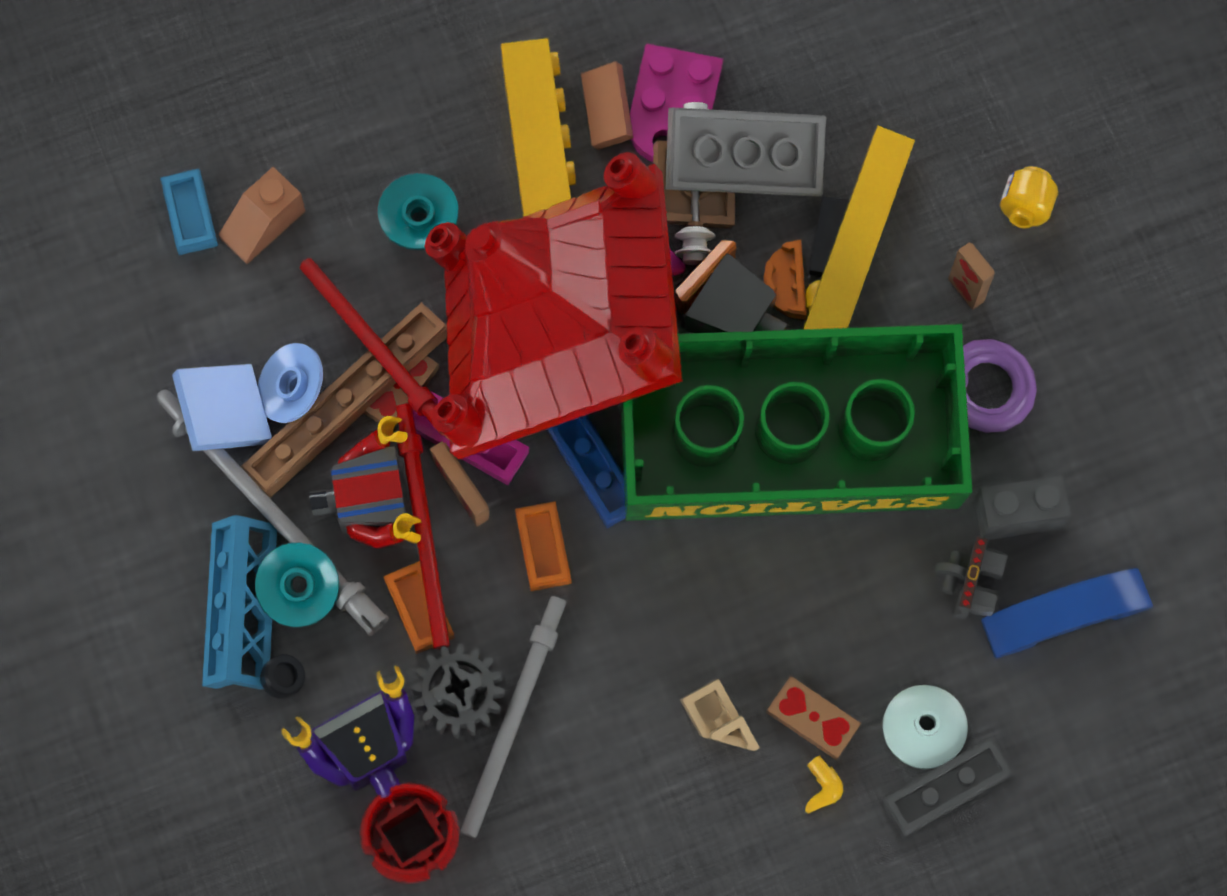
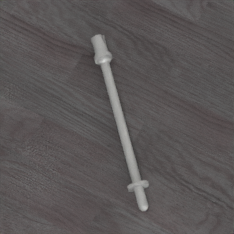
(351, 594)

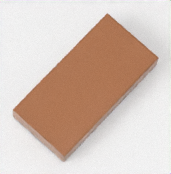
(607, 105)

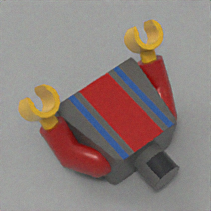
(369, 491)

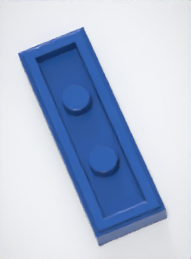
(592, 467)

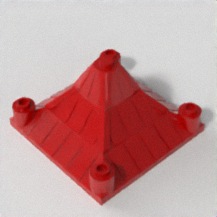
(557, 311)

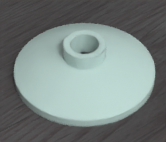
(925, 747)

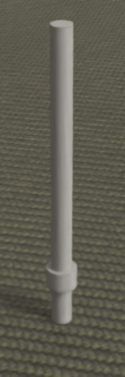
(542, 641)

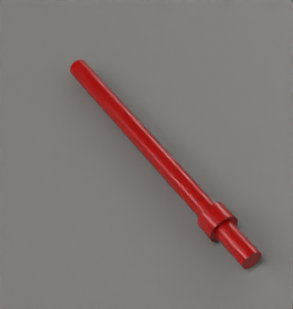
(420, 398)
(411, 452)

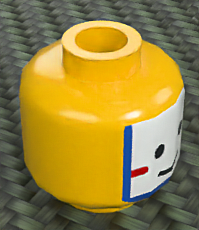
(1029, 196)

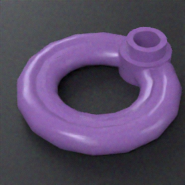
(1022, 381)

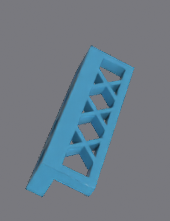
(227, 593)

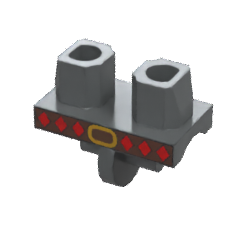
(981, 561)

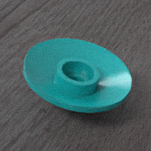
(411, 195)
(276, 589)

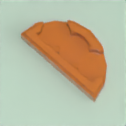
(786, 278)

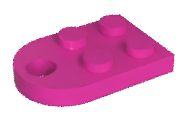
(668, 81)

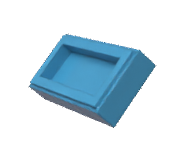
(189, 211)

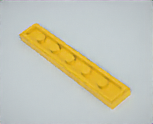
(860, 230)

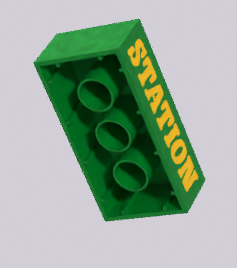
(802, 425)

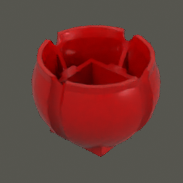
(393, 809)

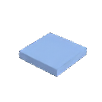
(221, 407)

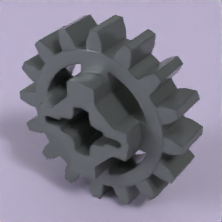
(443, 696)

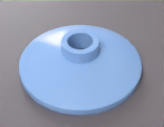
(290, 382)

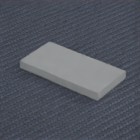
(745, 152)

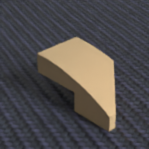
(717, 717)

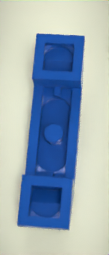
(1066, 610)

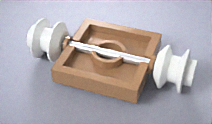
(694, 209)

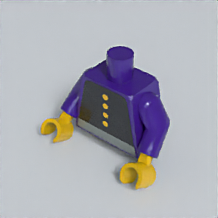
(363, 741)

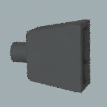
(733, 302)

